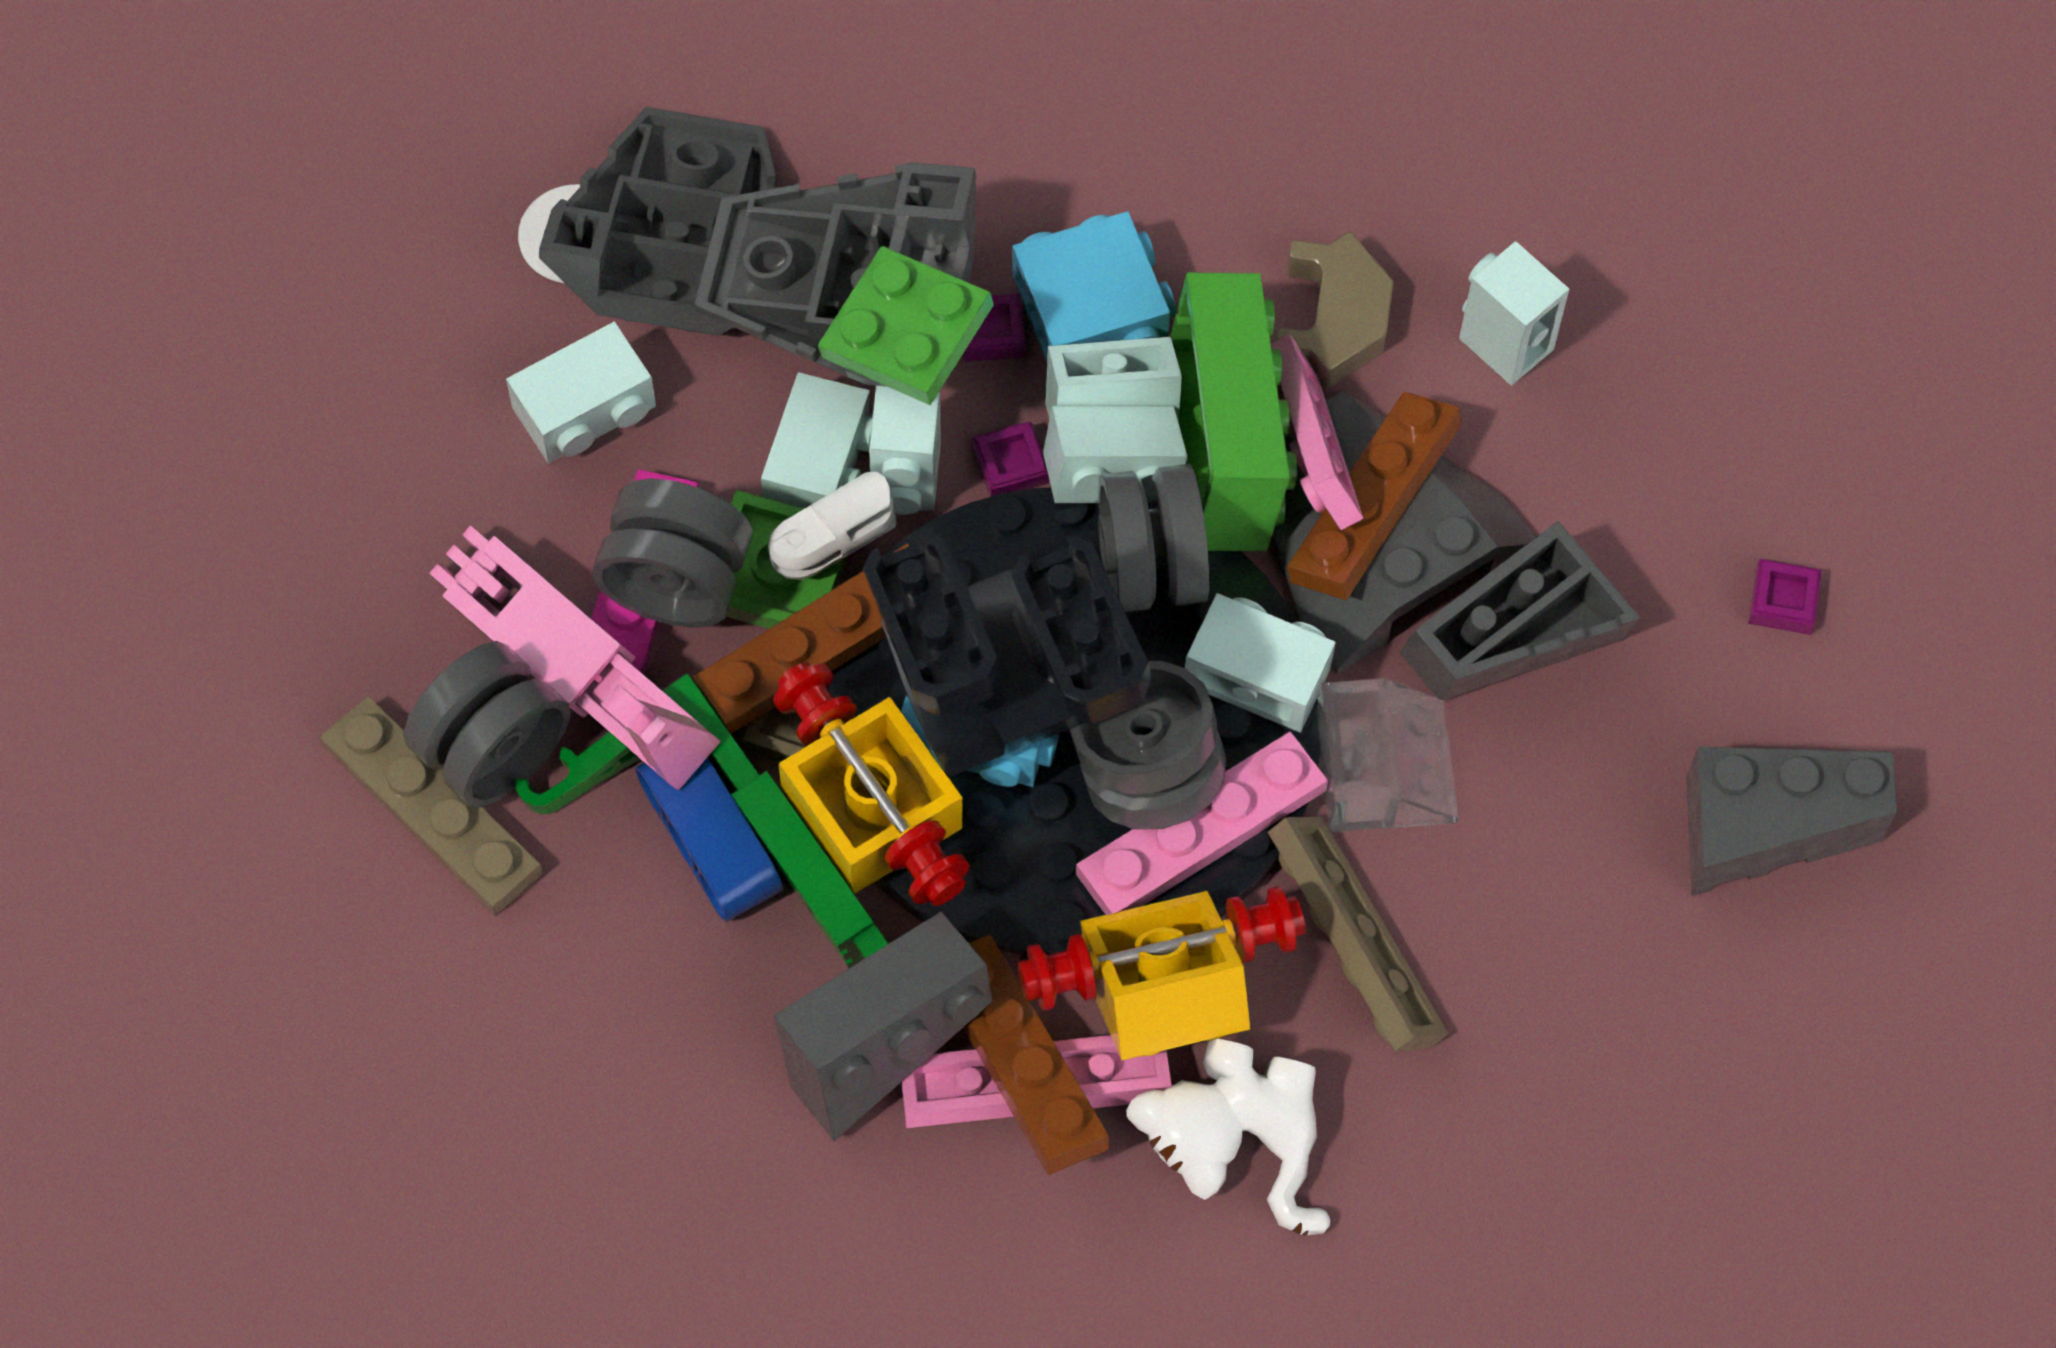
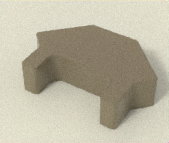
(1350, 306)

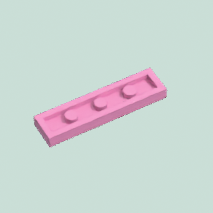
(1315, 438)
(1250, 800)
(960, 1089)

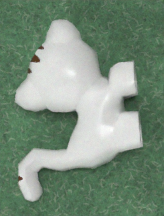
(1201, 1126)

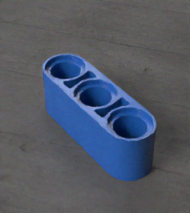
(713, 839)

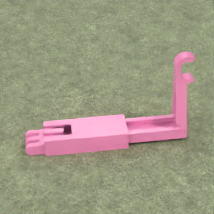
(574, 657)

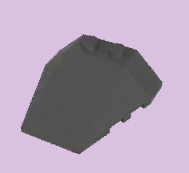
(646, 216)
(794, 255)
(1440, 538)

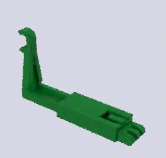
(764, 809)

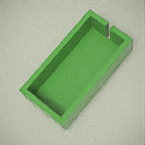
(1232, 408)

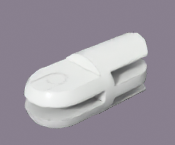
(832, 527)

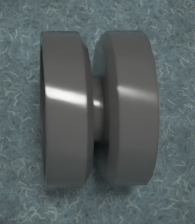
(1163, 538)
(672, 553)
(486, 724)
(1158, 757)

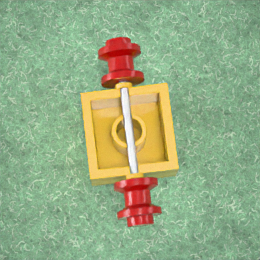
(869, 789)
(1165, 968)

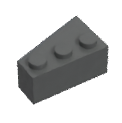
(1519, 618)
(1782, 807)
(880, 1021)

